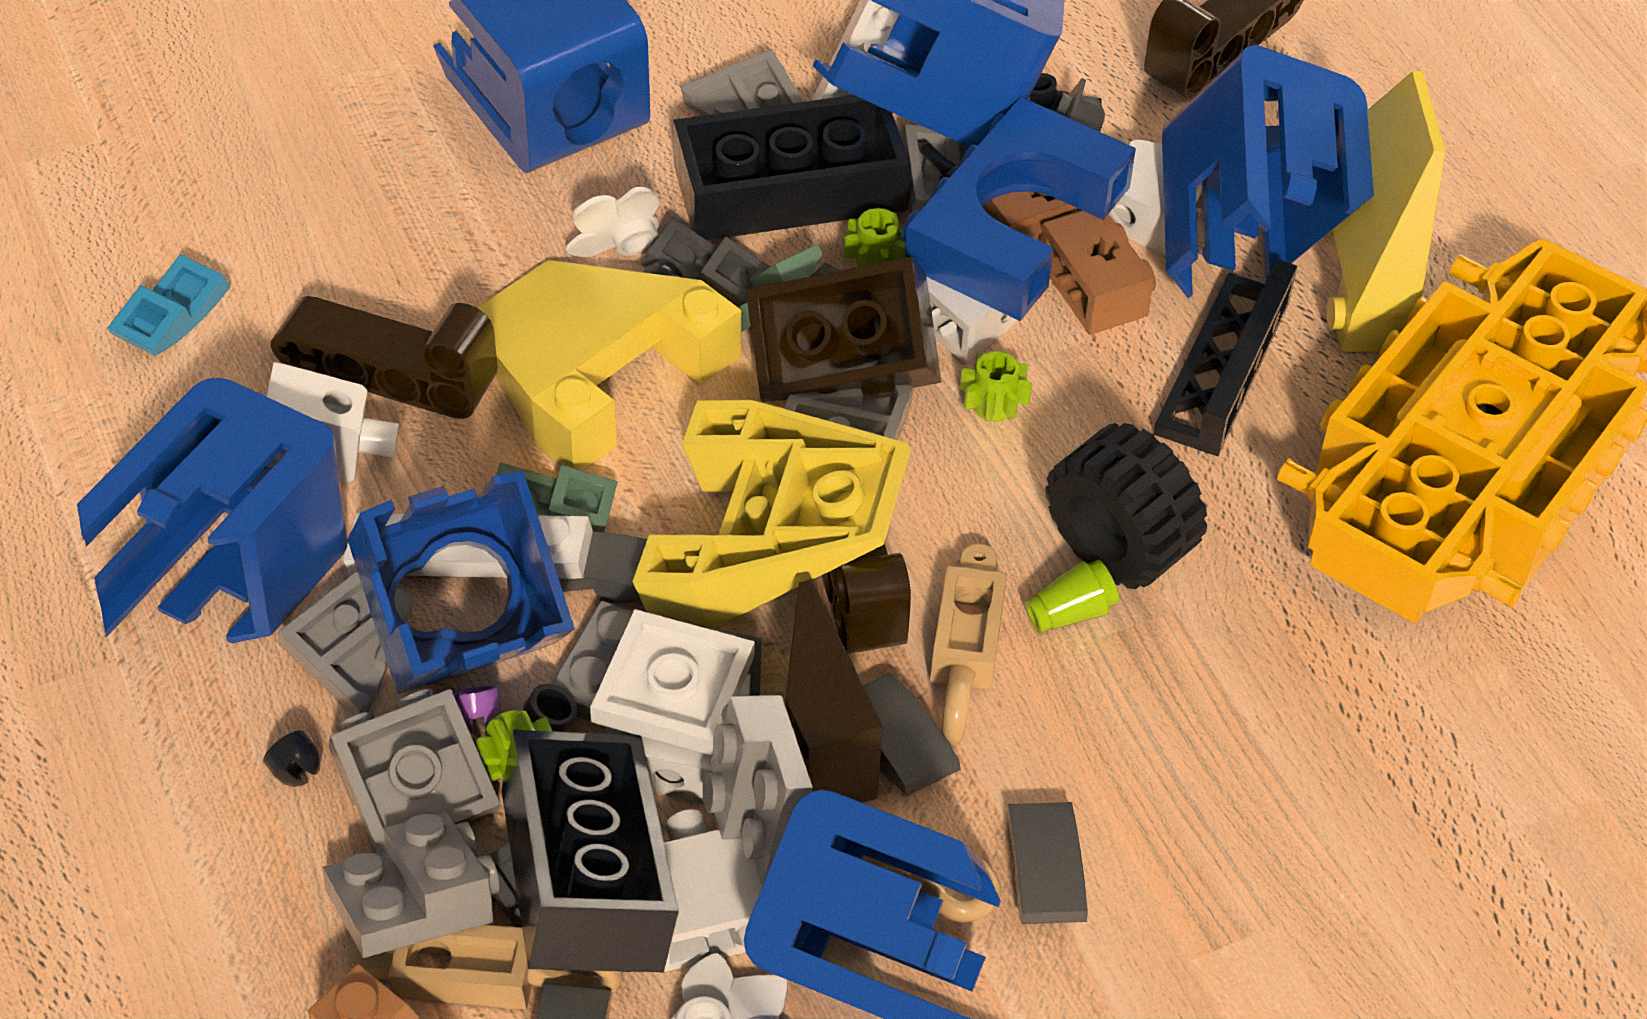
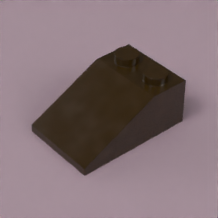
(845, 331)
(830, 707)

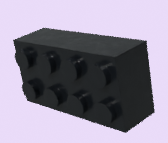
(789, 166)
(587, 853)

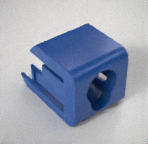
(955, 62)
(544, 75)
(1285, 177)
(214, 460)
(496, 521)
(826, 890)

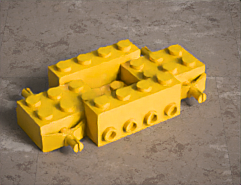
(1434, 495)

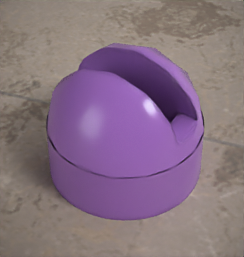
(478, 703)

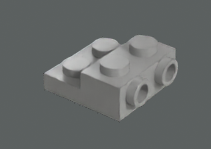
(412, 764)
(755, 776)
(416, 888)

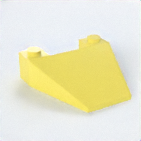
(1389, 237)
(580, 324)
(798, 508)

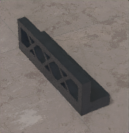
(1235, 366)

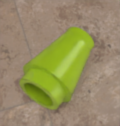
(1074, 597)

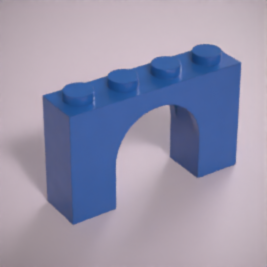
(1022, 153)

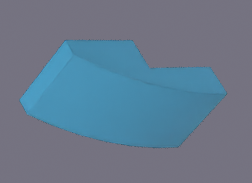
(172, 309)

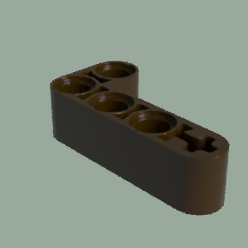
(1195, 42)
(418, 367)
(870, 601)

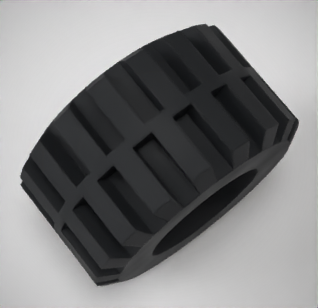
(1126, 504)

